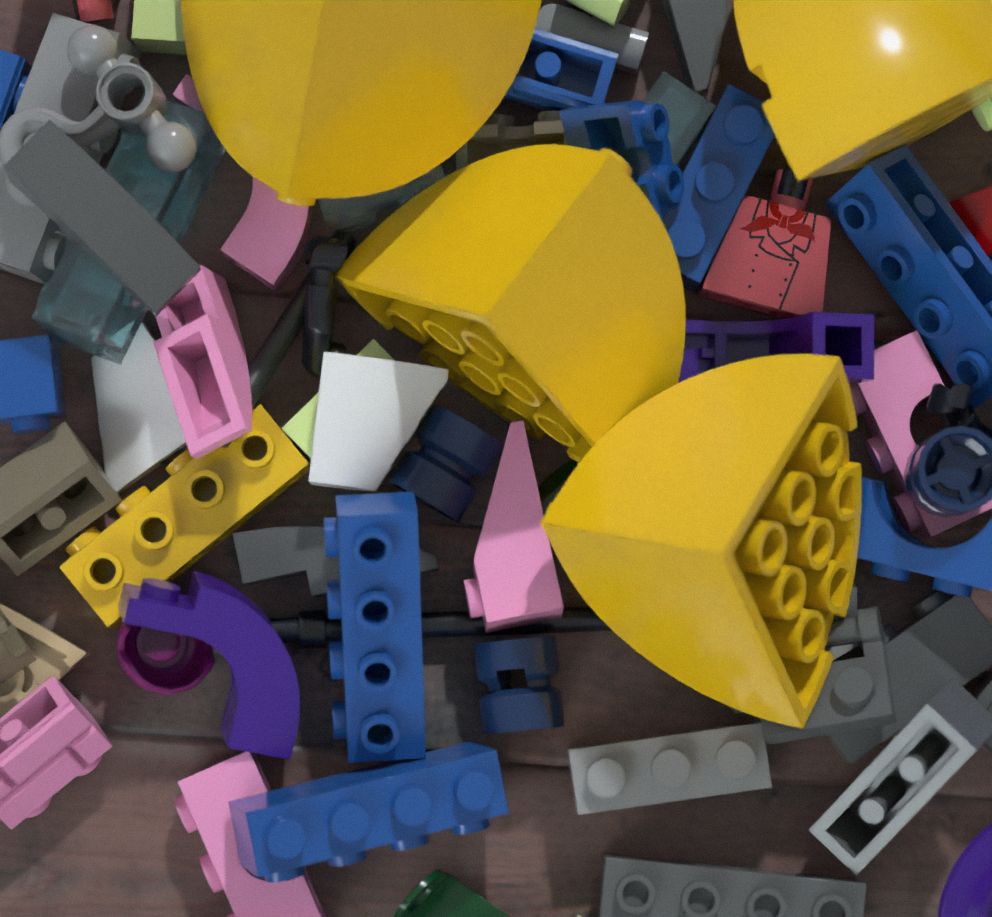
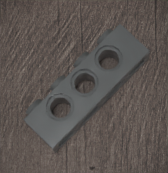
(694, 889)

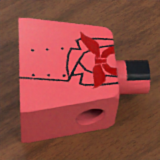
(773, 254)

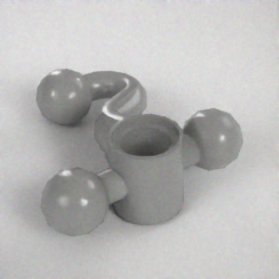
(94, 52)

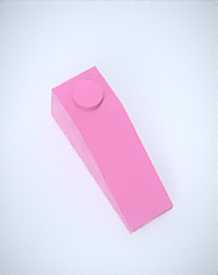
(513, 558)

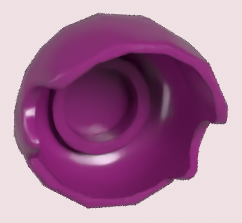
(162, 659)

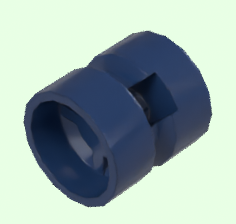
(446, 462)
(951, 472)
(520, 708)

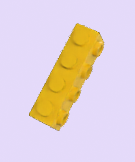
(184, 516)

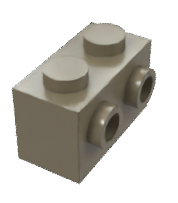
(49, 497)

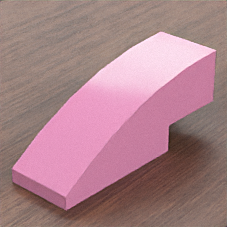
(205, 364)

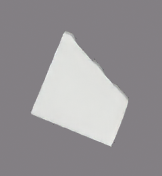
(135, 413)
(367, 417)

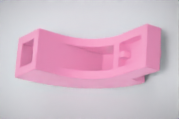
(270, 232)

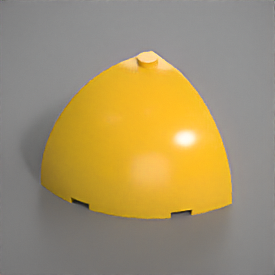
(864, 73)
(351, 89)
(534, 288)
(724, 530)

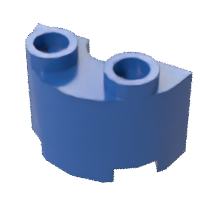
(637, 135)

